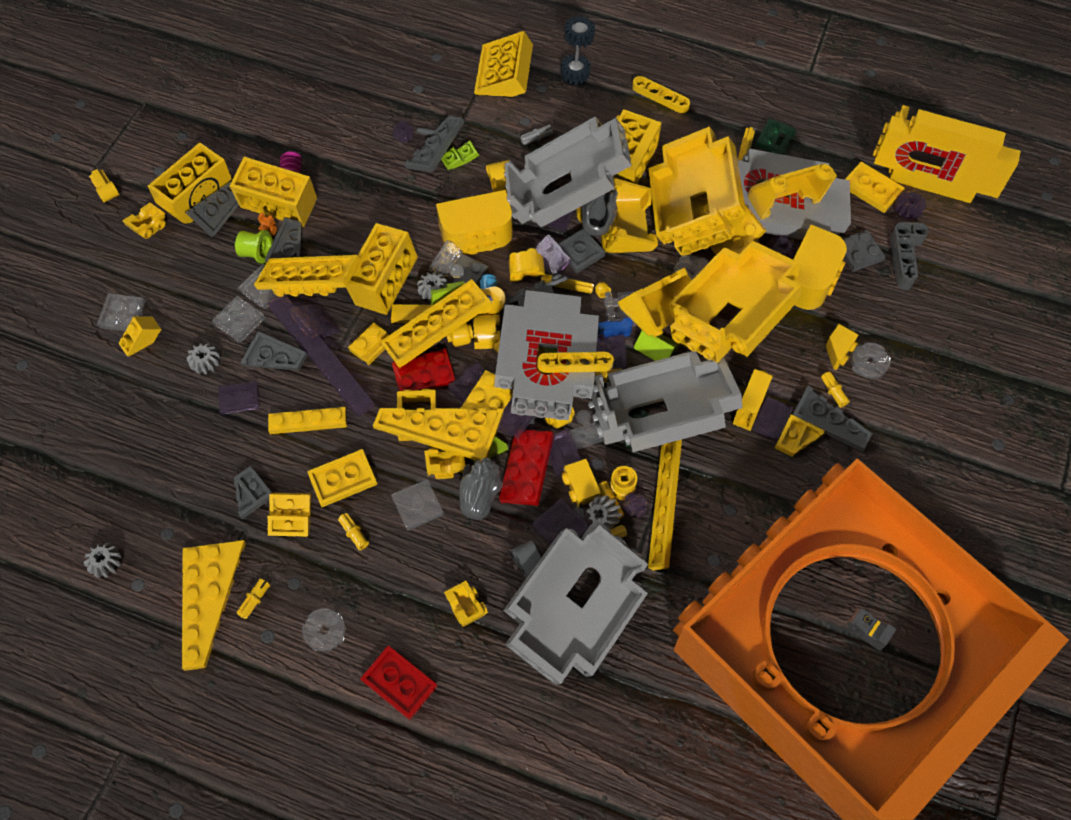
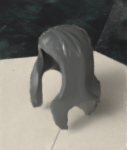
(599, 214)
(479, 488)

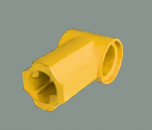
(103, 186)

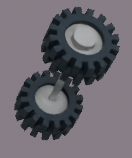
(579, 33)

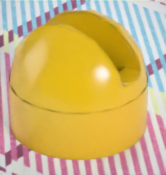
(601, 288)

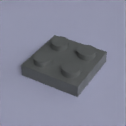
(582, 250)
(862, 251)

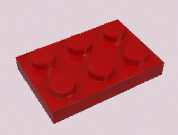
(425, 372)
(399, 682)

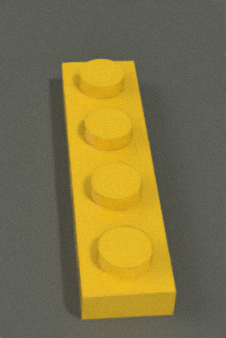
(307, 420)

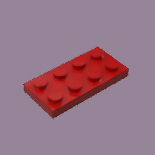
(526, 468)

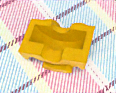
(496, 174)
(147, 221)
(525, 264)
(485, 331)
(443, 464)
(464, 603)

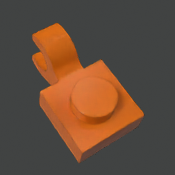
(267, 223)

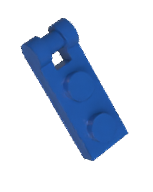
(617, 328)

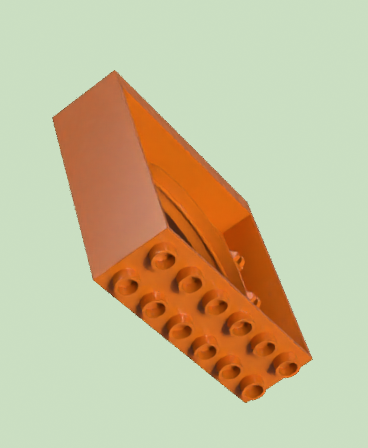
(985, 633)

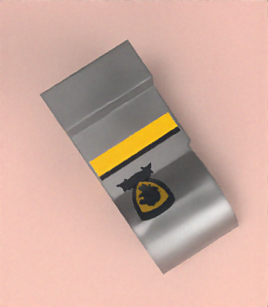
(870, 629)

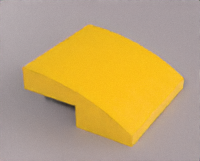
(289, 514)

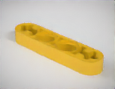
(643, 86)
(576, 365)

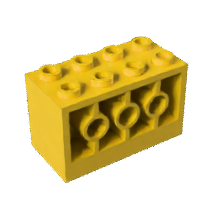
(642, 142)
(273, 191)
(383, 268)

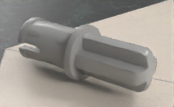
(536, 135)

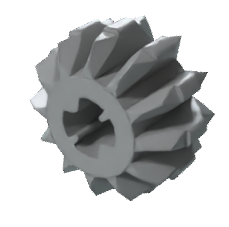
(430, 282)
(203, 358)
(604, 511)
(110, 558)

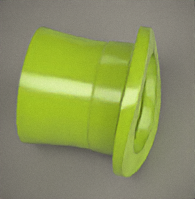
(253, 245)

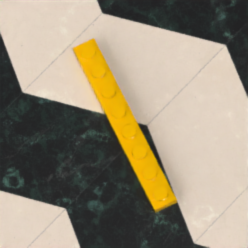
(665, 506)

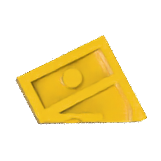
(797, 436)

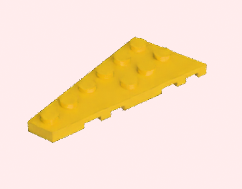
(448, 429)
(205, 592)

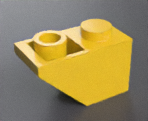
(139, 334)
(839, 344)

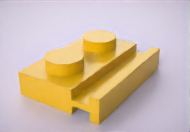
(368, 344)

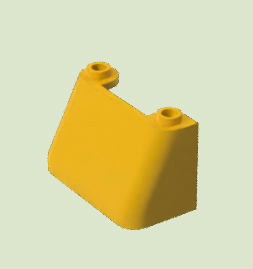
(807, 182)
(629, 227)
(650, 306)

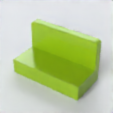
(657, 347)

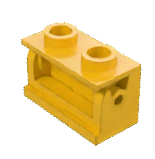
(581, 482)

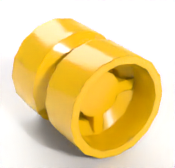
(623, 481)

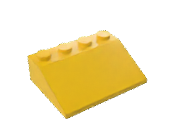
(504, 66)

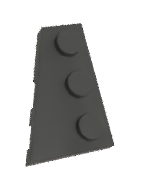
(287, 241)
(272, 353)

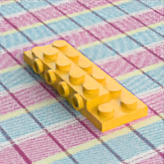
(307, 274)
(435, 323)

